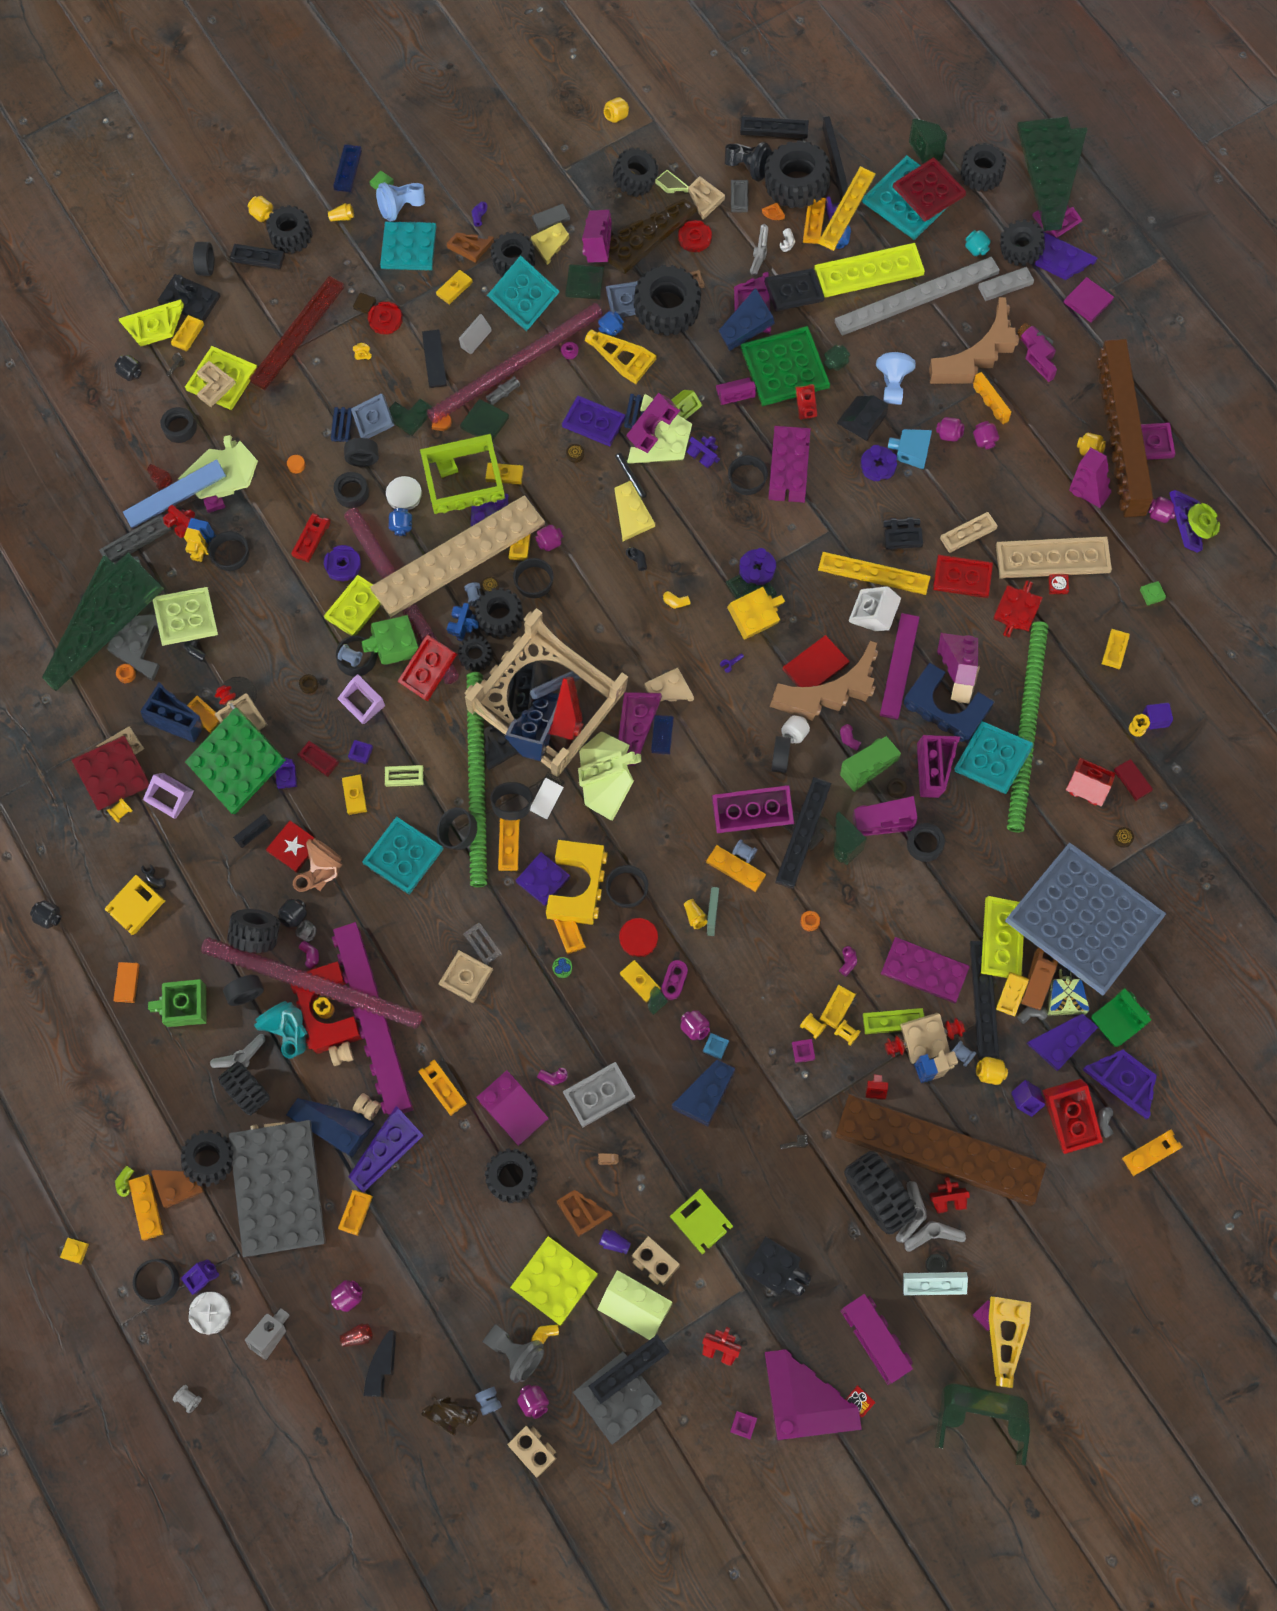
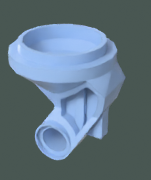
(392, 198)
(894, 367)

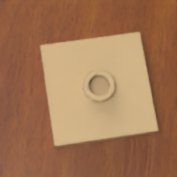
(465, 976)

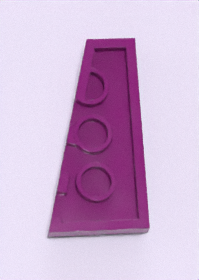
(636, 719)

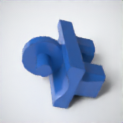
(465, 623)

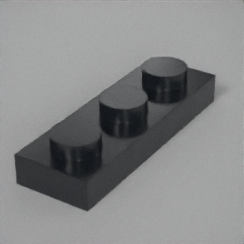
(257, 256)

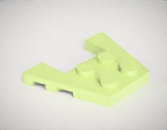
(671, 440)

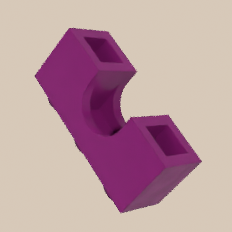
(643, 431)

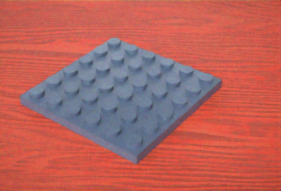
(1085, 918)

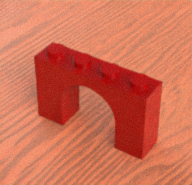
(321, 1034)

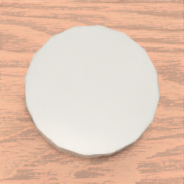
(403, 493)
(209, 1313)

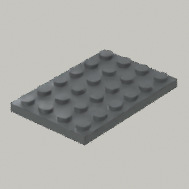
(277, 1188)

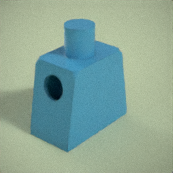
(912, 447)

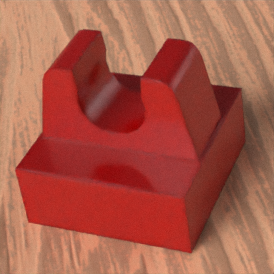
(876, 1088)

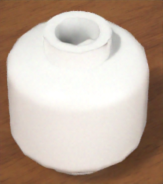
(796, 729)

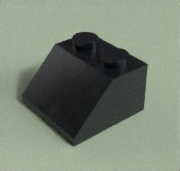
(864, 416)

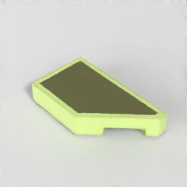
(670, 183)

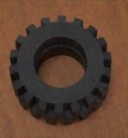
(985, 156)
(639, 161)
(287, 218)
(511, 244)
(492, 601)
(253, 930)
(243, 1088)
(203, 1142)
(498, 1163)

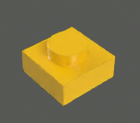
(74, 1250)

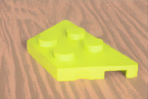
(153, 323)

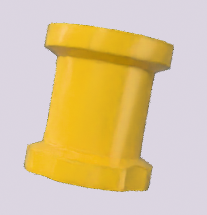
(1134, 725)
(119, 810)
(327, 1012)
(813, 1026)
(844, 1026)

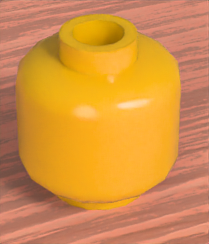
(616, 110)
(260, 208)
(1091, 440)
(991, 1070)

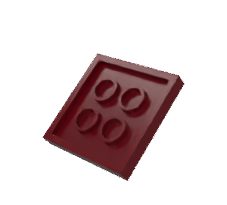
(929, 189)
(111, 772)

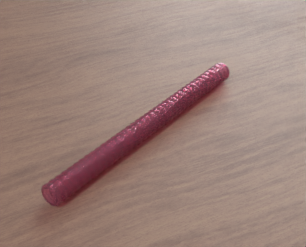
(514, 363)
(384, 568)
(311, 982)

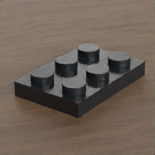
(794, 289)
(198, 306)

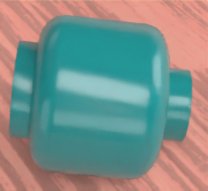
(977, 243)

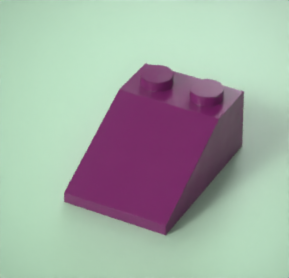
(512, 1108)

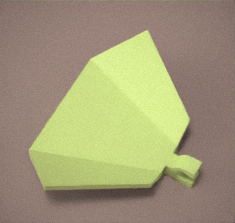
(236, 463)
(606, 773)

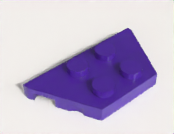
(1063, 258)
(1126, 1080)

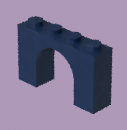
(961, 724)

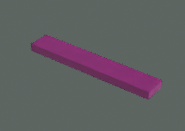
(899, 666)

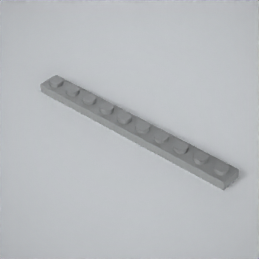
(916, 296)

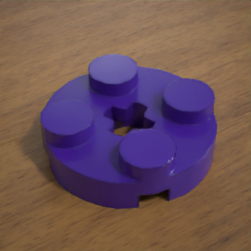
(882, 454)
(761, 557)
(346, 572)

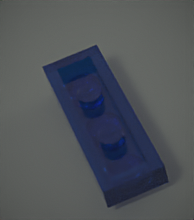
(347, 168)

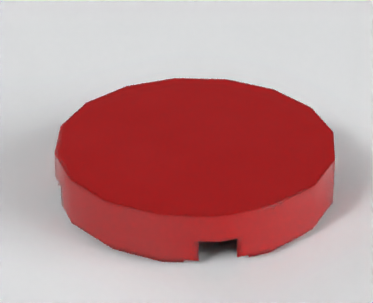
(695, 236)
(385, 318)
(638, 937)

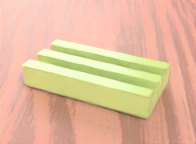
(388, 783)

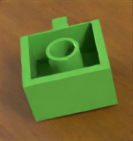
(392, 640)
(181, 1003)

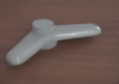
(760, 251)
(242, 1056)
(908, 1229)
(932, 1231)

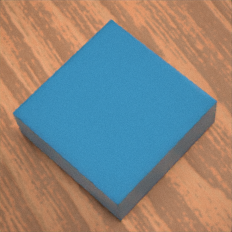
(715, 1046)

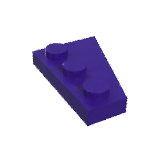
(1182, 505)
(1063, 1041)

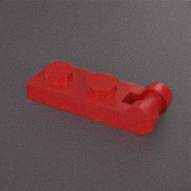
(310, 537)

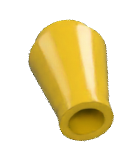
(341, 213)
(696, 916)

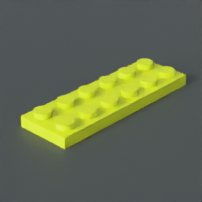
(869, 270)

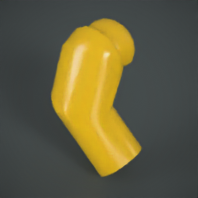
(675, 602)
(544, 1331)

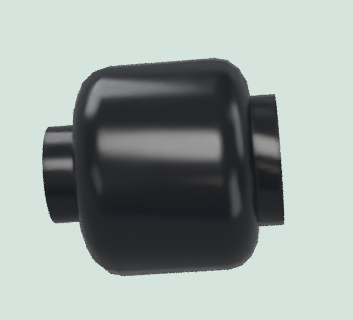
(128, 367)
(292, 913)
(45, 914)

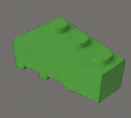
(869, 763)

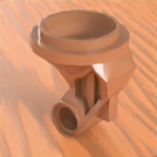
(324, 866)

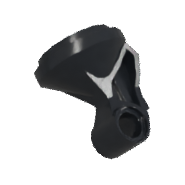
(753, 158)

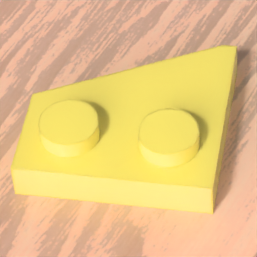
(550, 241)

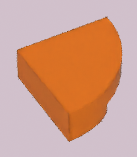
(773, 212)

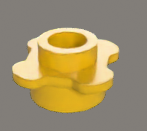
(362, 351)

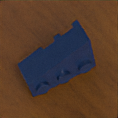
(747, 321)
(171, 715)

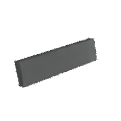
(135, 539)

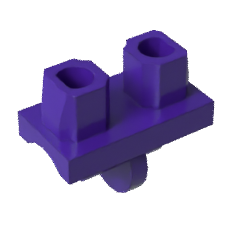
(709, 456)

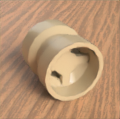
(343, 1053)
(366, 1106)

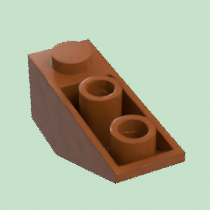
(1039, 977)

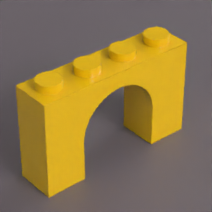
(582, 907)

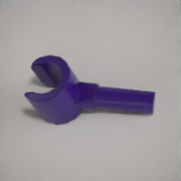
(731, 662)

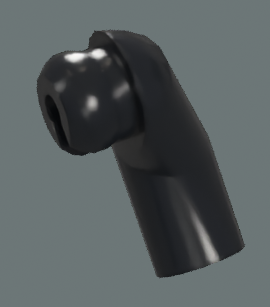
(193, 651)

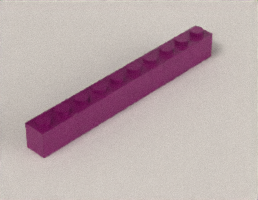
(374, 1028)

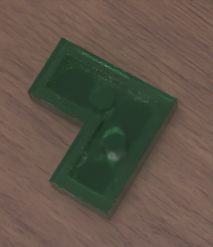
(410, 419)

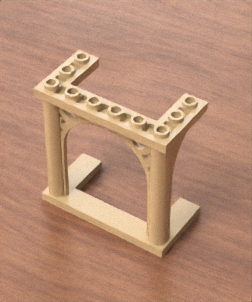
(537, 633)

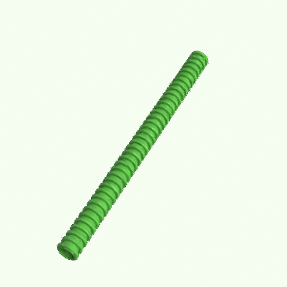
(1028, 723)
(477, 791)

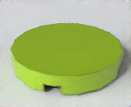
(1203, 520)

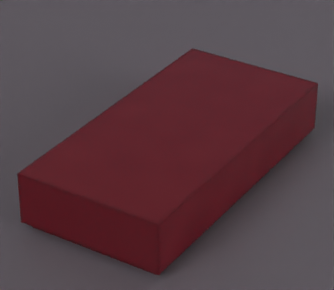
(318, 758)
(1133, 779)

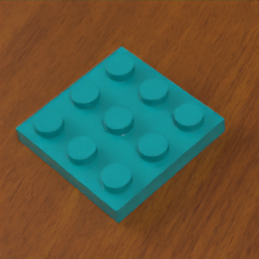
(408, 245)
(523, 293)
(993, 757)
(402, 855)

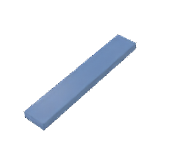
(174, 493)

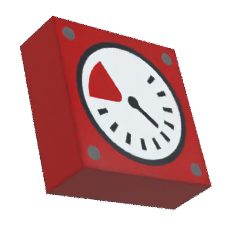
(1058, 584)

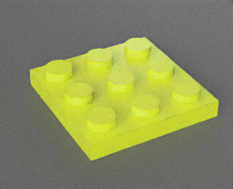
(233, 366)
(554, 1281)

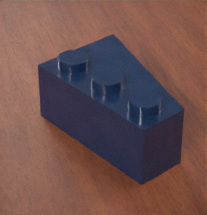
(705, 1094)

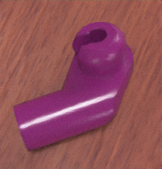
(847, 737)
(312, 954)
(850, 960)
(554, 1078)

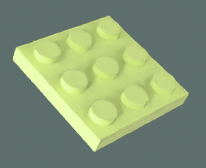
(184, 616)

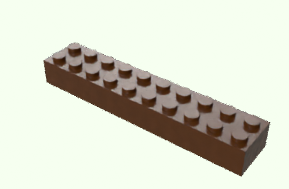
(1124, 428)
(941, 1150)

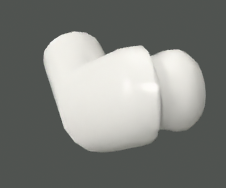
(789, 240)

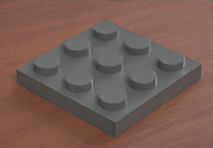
(621, 1410)

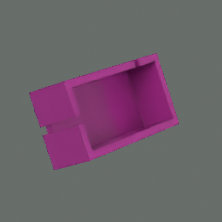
(789, 463)
(876, 1339)

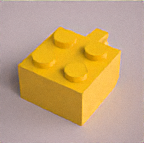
(755, 612)

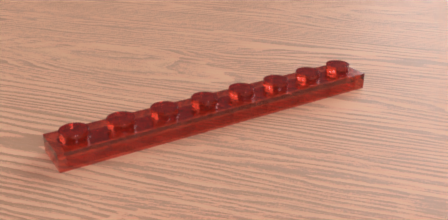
(296, 333)

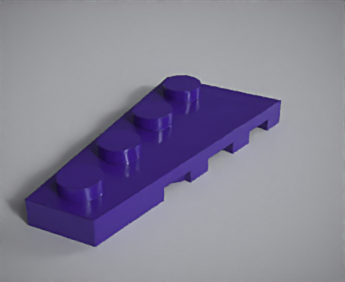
(389, 1145)

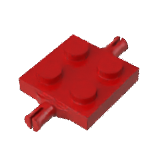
(1017, 608)

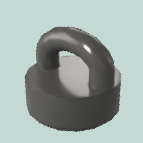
(305, 929)

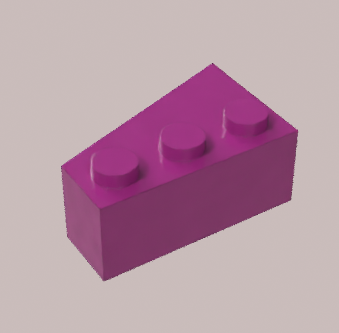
(597, 236)
(1091, 478)
(961, 657)
(935, 763)

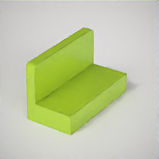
(687, 403)

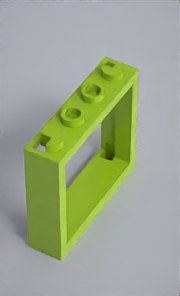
(455, 450)

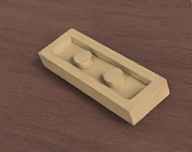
(968, 532)

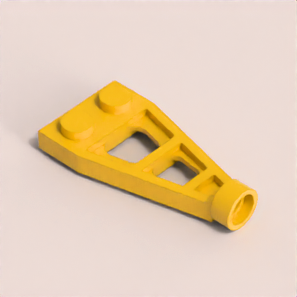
(635, 368)
(1013, 1311)

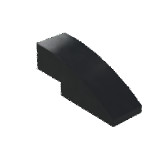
(434, 358)
(381, 1365)

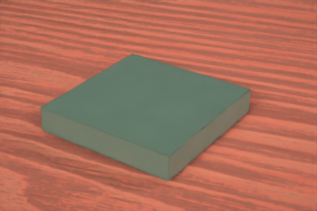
(712, 913)

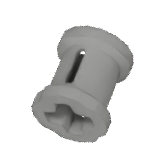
(187, 1399)

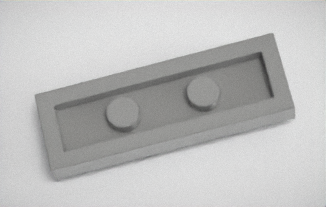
(1006, 284)

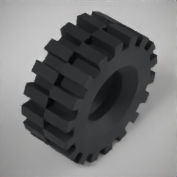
(1022, 232)

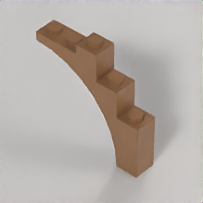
(964, 366)
(809, 700)

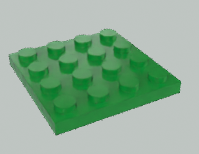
(783, 363)
(235, 761)

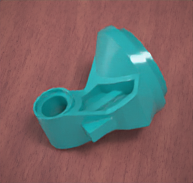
(287, 1022)

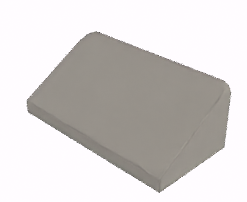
(475, 334)

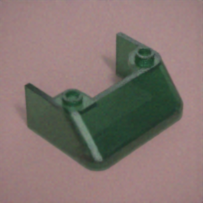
(960, 1399)

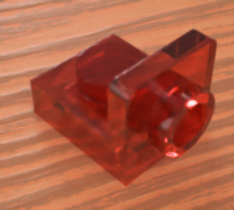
(159, 476)

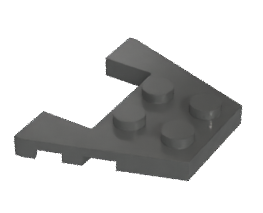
(132, 643)

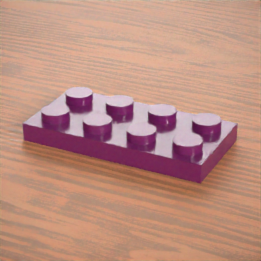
(925, 970)

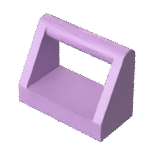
(358, 683)
(171, 785)

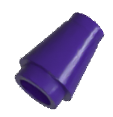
(613, 1241)

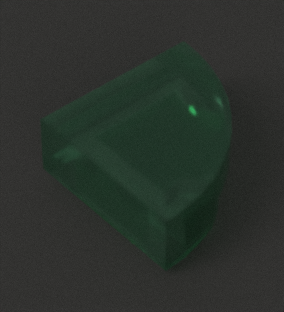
(656, 1000)

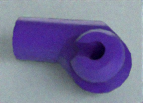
(477, 212)

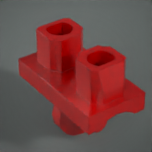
(806, 401)
(180, 518)
(940, 1198)
(723, 1342)

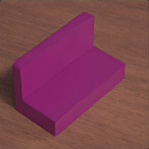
(736, 391)

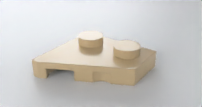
(705, 196)

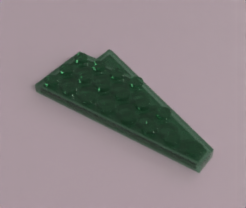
(1052, 162)
(107, 606)

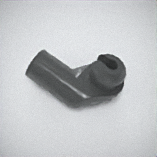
(1030, 1012)
(1103, 1121)

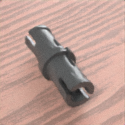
(503, 390)

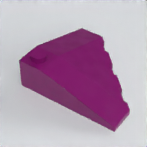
(803, 1402)

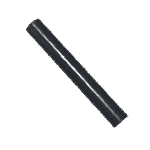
(630, 475)

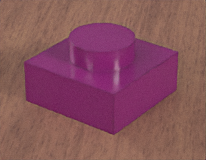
(213, 503)
(803, 1051)
(982, 1315)
(743, 1425)

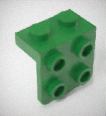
(1121, 1018)

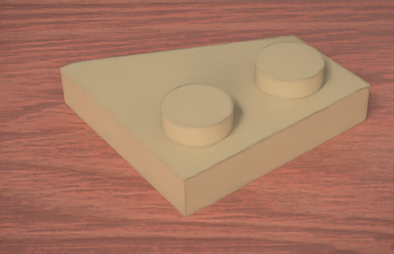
(671, 686)

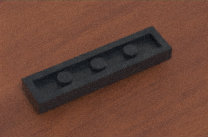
(774, 127)
(629, 1369)

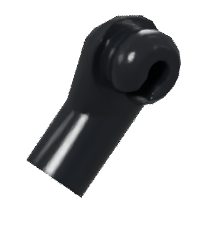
(638, 556)

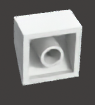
(875, 608)

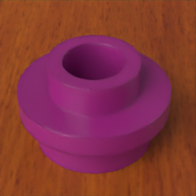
(569, 354)

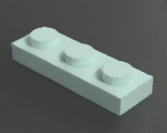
(935, 1283)

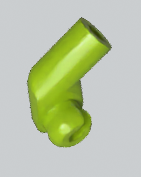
(122, 1182)

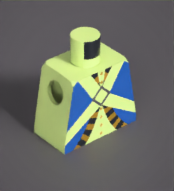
(1067, 996)

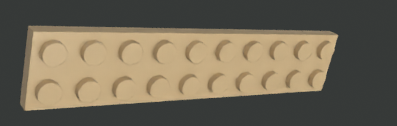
(457, 556)

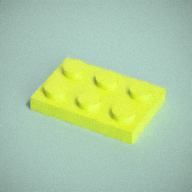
(353, 607)

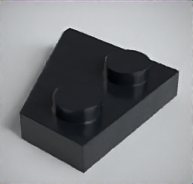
(497, 747)

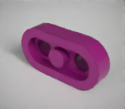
(674, 980)

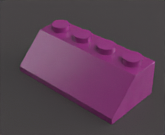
(752, 809)

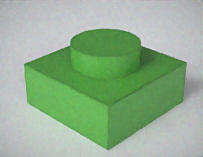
(380, 178)
(1152, 593)

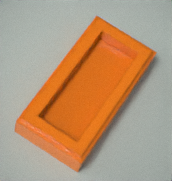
(126, 982)

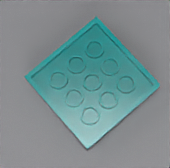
(892, 207)

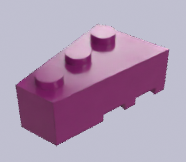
(886, 817)

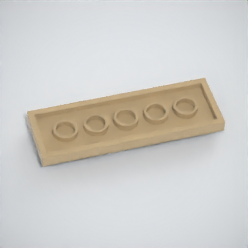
(1053, 556)

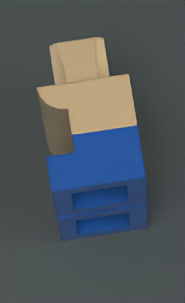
(935, 1068)

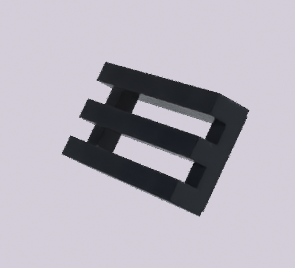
(252, 831)

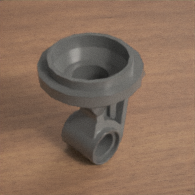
(522, 1358)

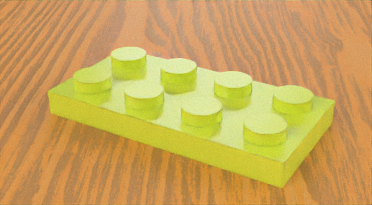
(1001, 942)

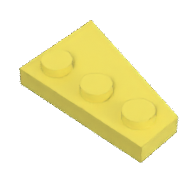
(632, 512)

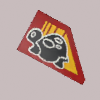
(861, 1400)

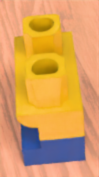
(198, 537)

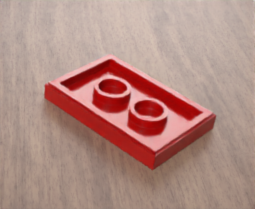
(963, 576)
(816, 664)
(427, 667)

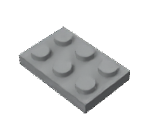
(599, 1094)

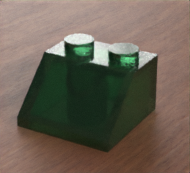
(927, 140)
(847, 840)

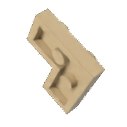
(218, 383)

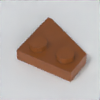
(469, 245)
(174, 1187)
(582, 1212)

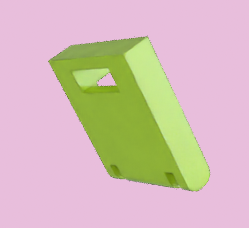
(703, 1224)

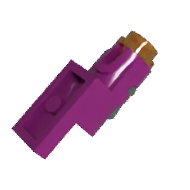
(1039, 351)

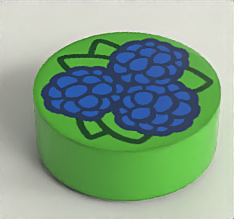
(562, 967)

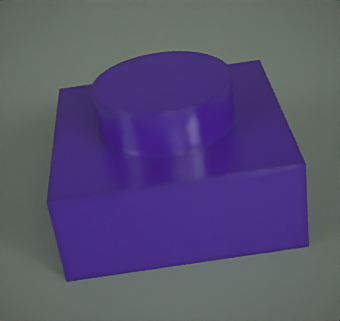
(360, 752)

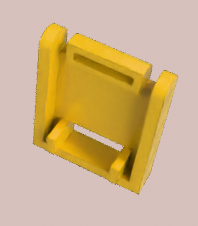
(133, 909)

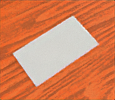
(546, 798)

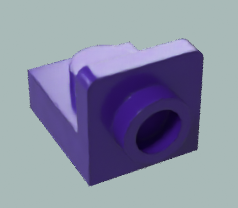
(286, 775)
(199, 1276)

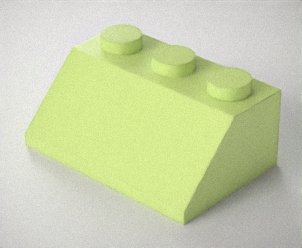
(634, 1305)

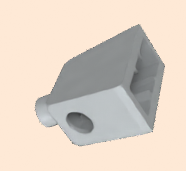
(261, 1340)

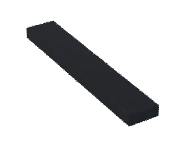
(834, 156)
(803, 833)
(983, 1005)

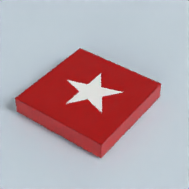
(291, 846)

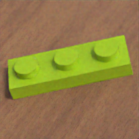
(889, 1020)

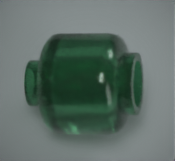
(836, 357)

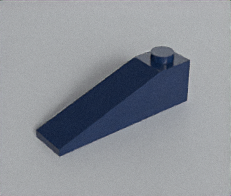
(532, 730)
(335, 1125)

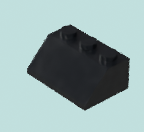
(523, 682)

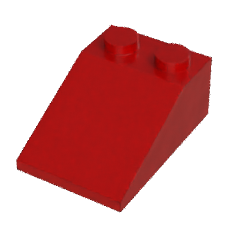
(568, 715)
(1073, 1115)

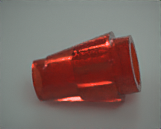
(357, 1336)

